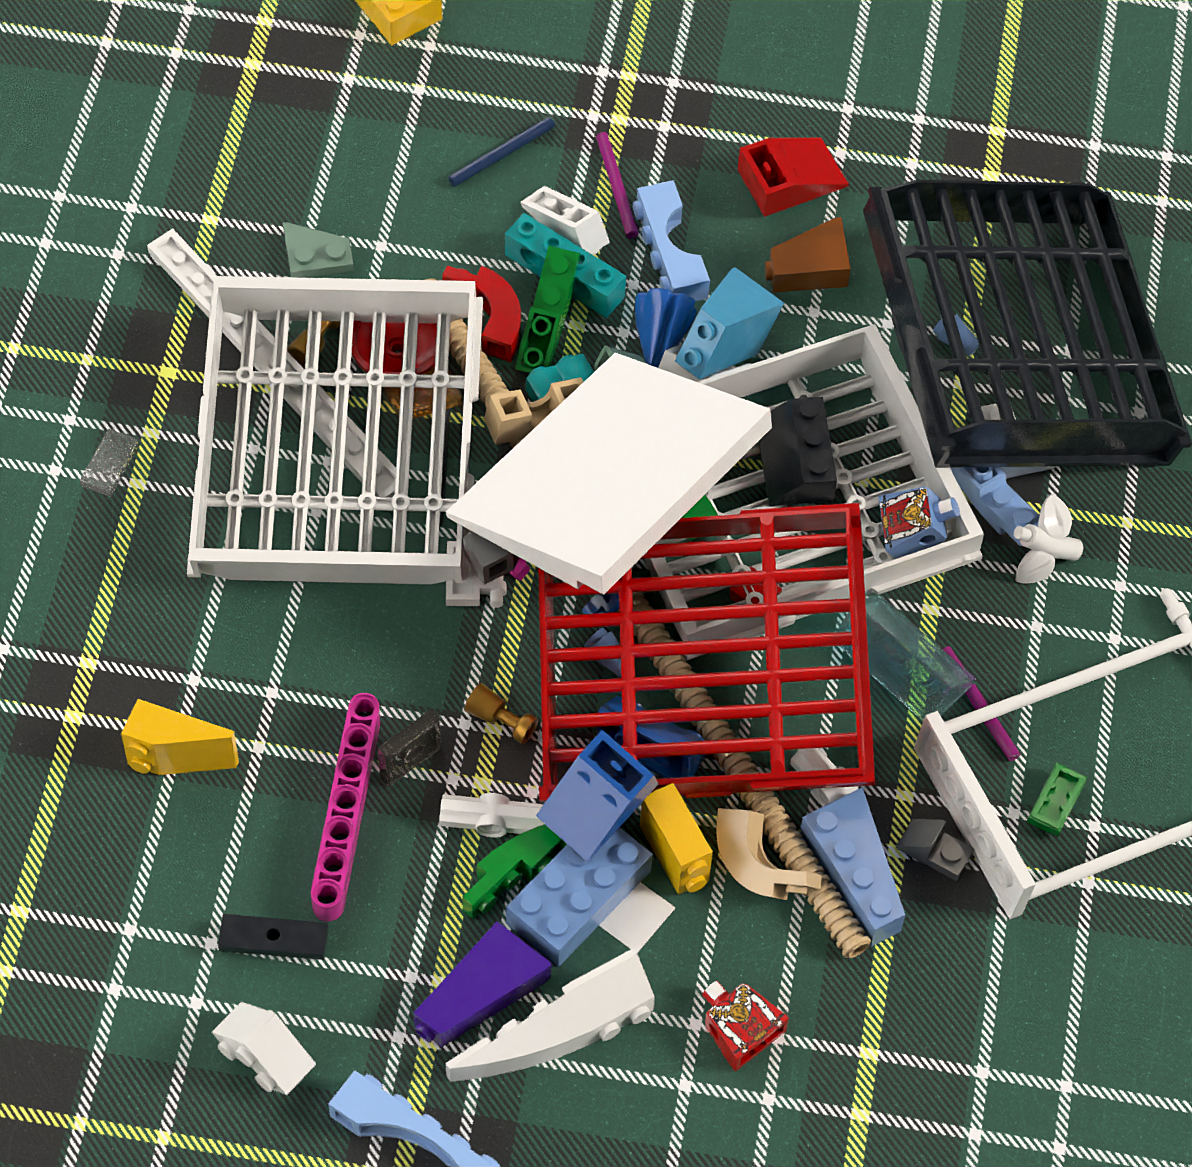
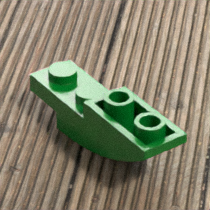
(549, 309)
(503, 867)

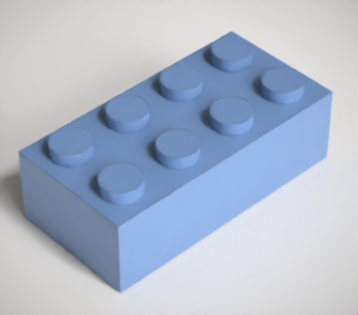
(577, 895)

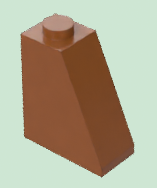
(810, 260)

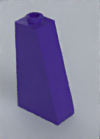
(482, 984)

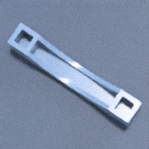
(371, 1111)

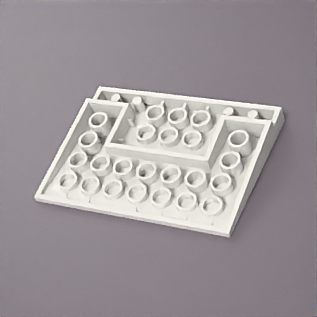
(610, 471)

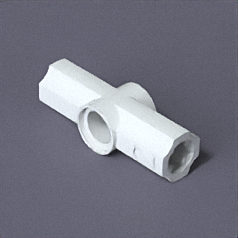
(490, 814)

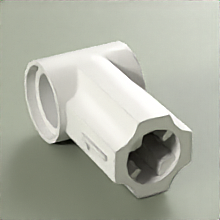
(816, 760)

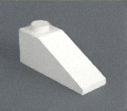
(568, 218)

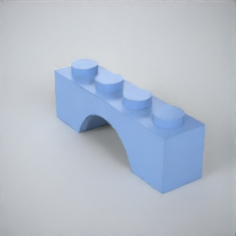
(660, 212)

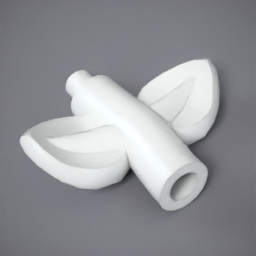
(1047, 542)

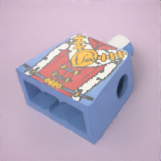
(915, 520)

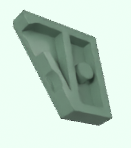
(316, 252)

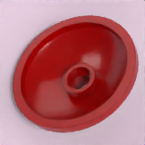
(394, 341)

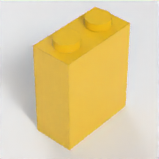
(676, 839)

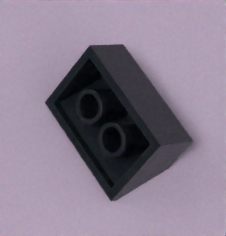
(798, 454)

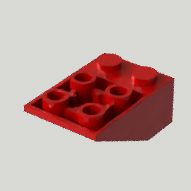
(788, 172)

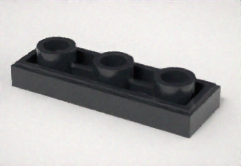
(252, 936)

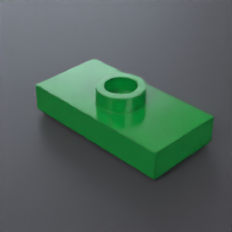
(1057, 799)

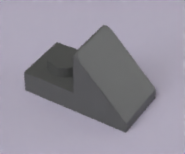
(931, 846)

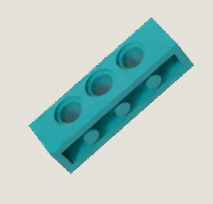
(595, 281)

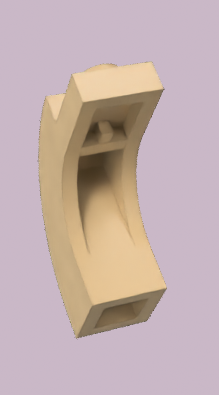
(743, 855)

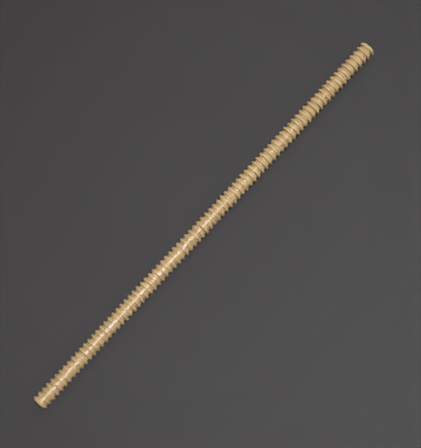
(776, 823)

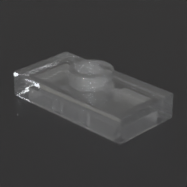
(109, 462)

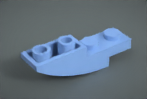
(995, 499)

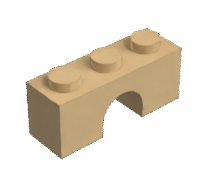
(512, 418)

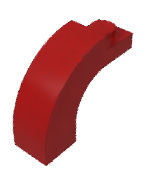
(502, 306)

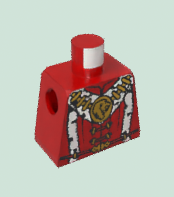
(742, 1022)

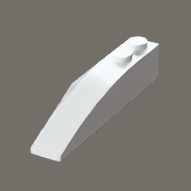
(588, 1011)

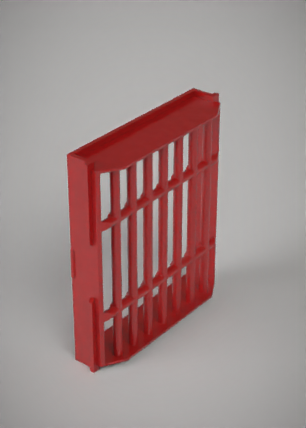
(746, 522)

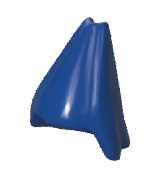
(662, 321)

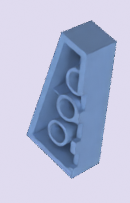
(854, 859)

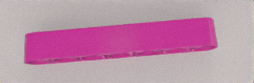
(345, 820)

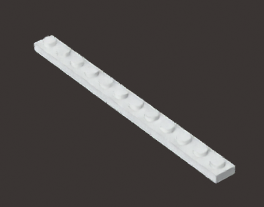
(198, 282)

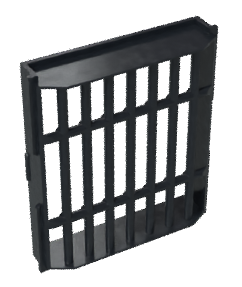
(1036, 440)

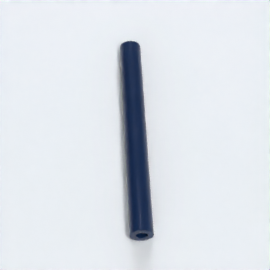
(501, 151)

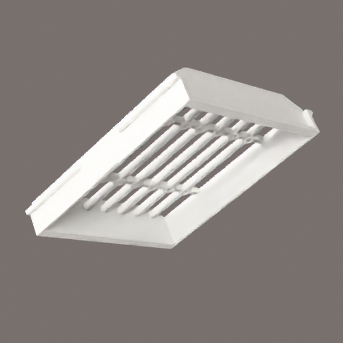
(341, 301)
(881, 570)

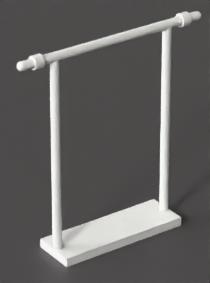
(973, 810)

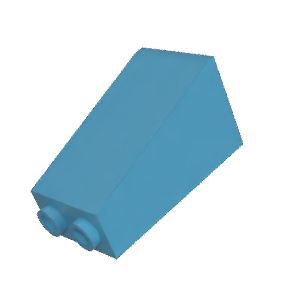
(729, 326)

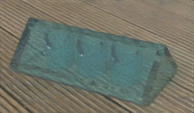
(909, 660)

